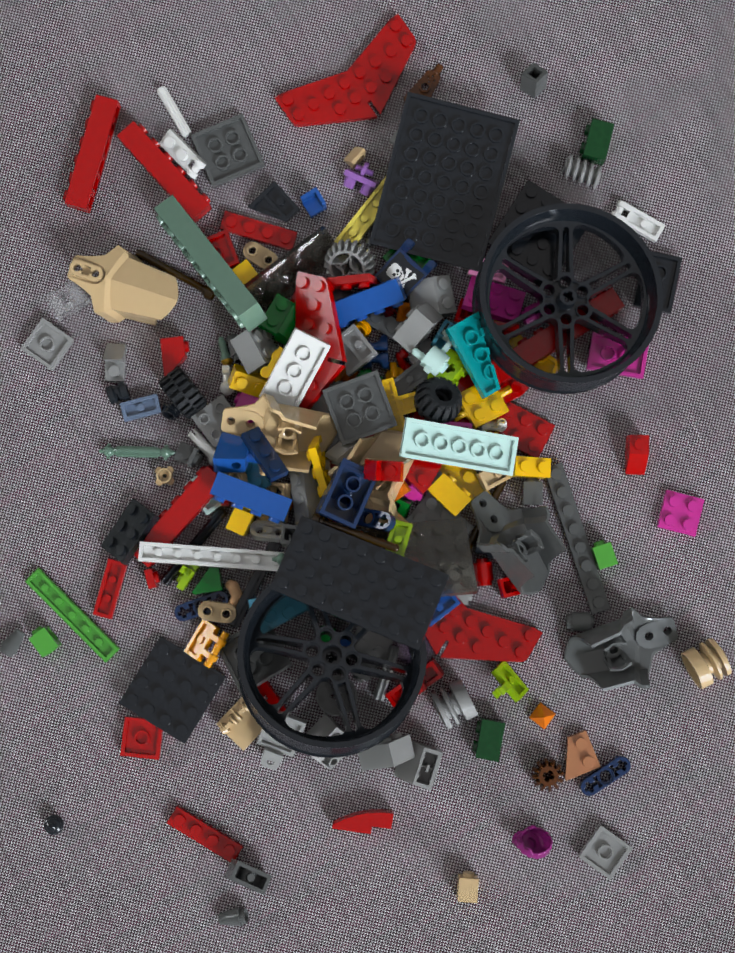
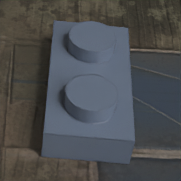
(141, 407)

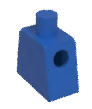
(231, 454)

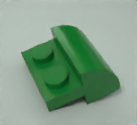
(280, 319)

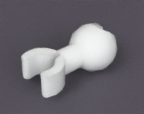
(224, 386)

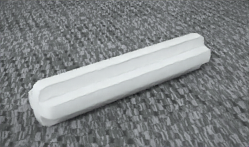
(174, 111)

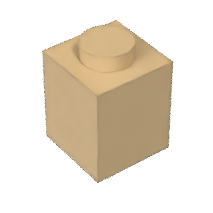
(467, 887)

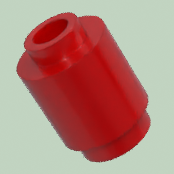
(483, 572)

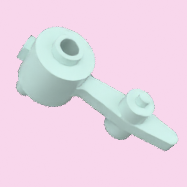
(436, 359)

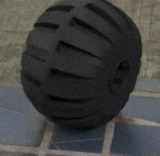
(438, 400)

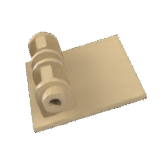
(239, 725)

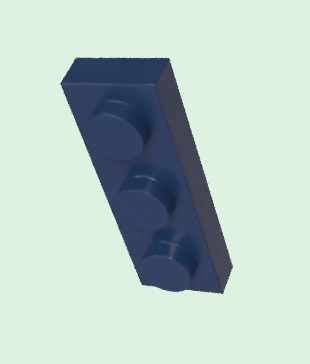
(264, 454)

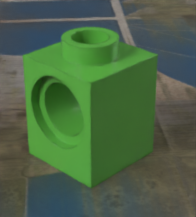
(603, 554)
(44, 640)

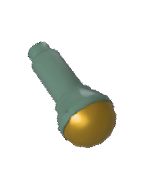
(225, 357)

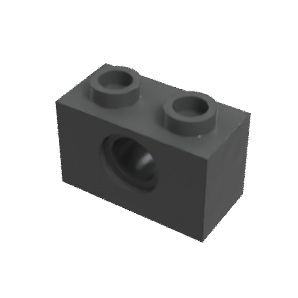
(247, 876)

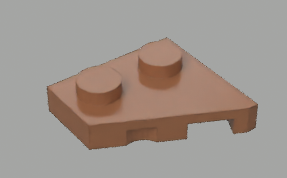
(579, 756)

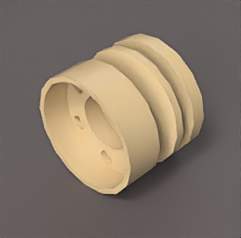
(707, 662)

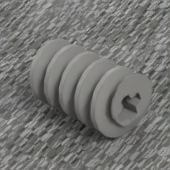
(582, 171)

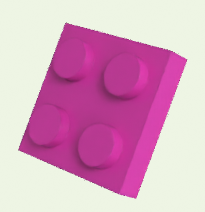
(680, 513)

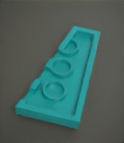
(471, 348)

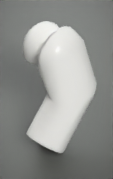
(496, 425)

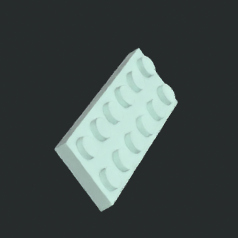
(458, 446)

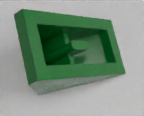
(210, 582)

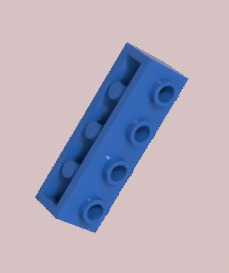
(370, 300)
(250, 496)

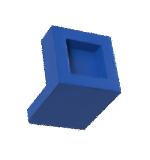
(313, 202)

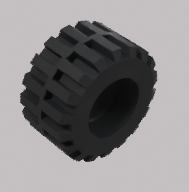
(183, 392)

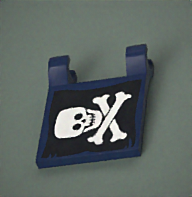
(406, 268)

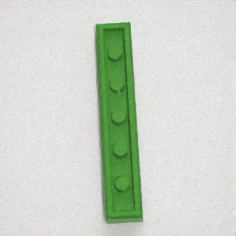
(72, 615)

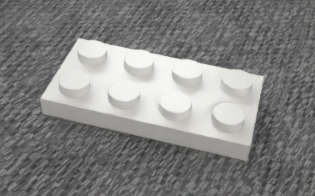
(296, 368)

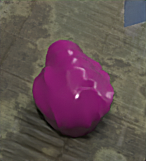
(533, 842)

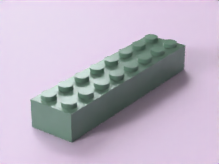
(209, 264)

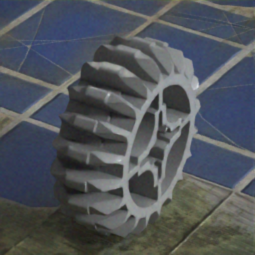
(359, 259)

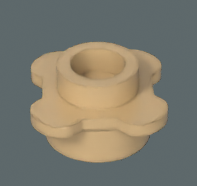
(169, 476)

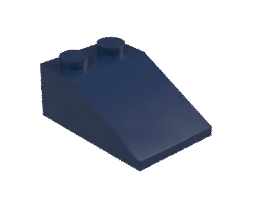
(346, 494)

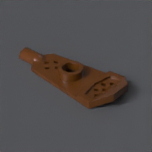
(424, 80)

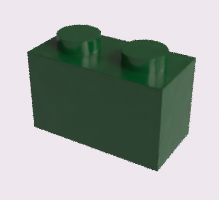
(597, 141)
(488, 739)

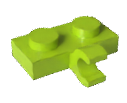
(186, 576)
(508, 682)

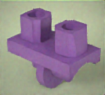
(368, 183)

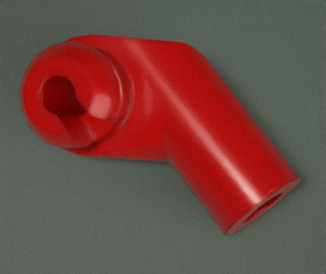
(400, 357)

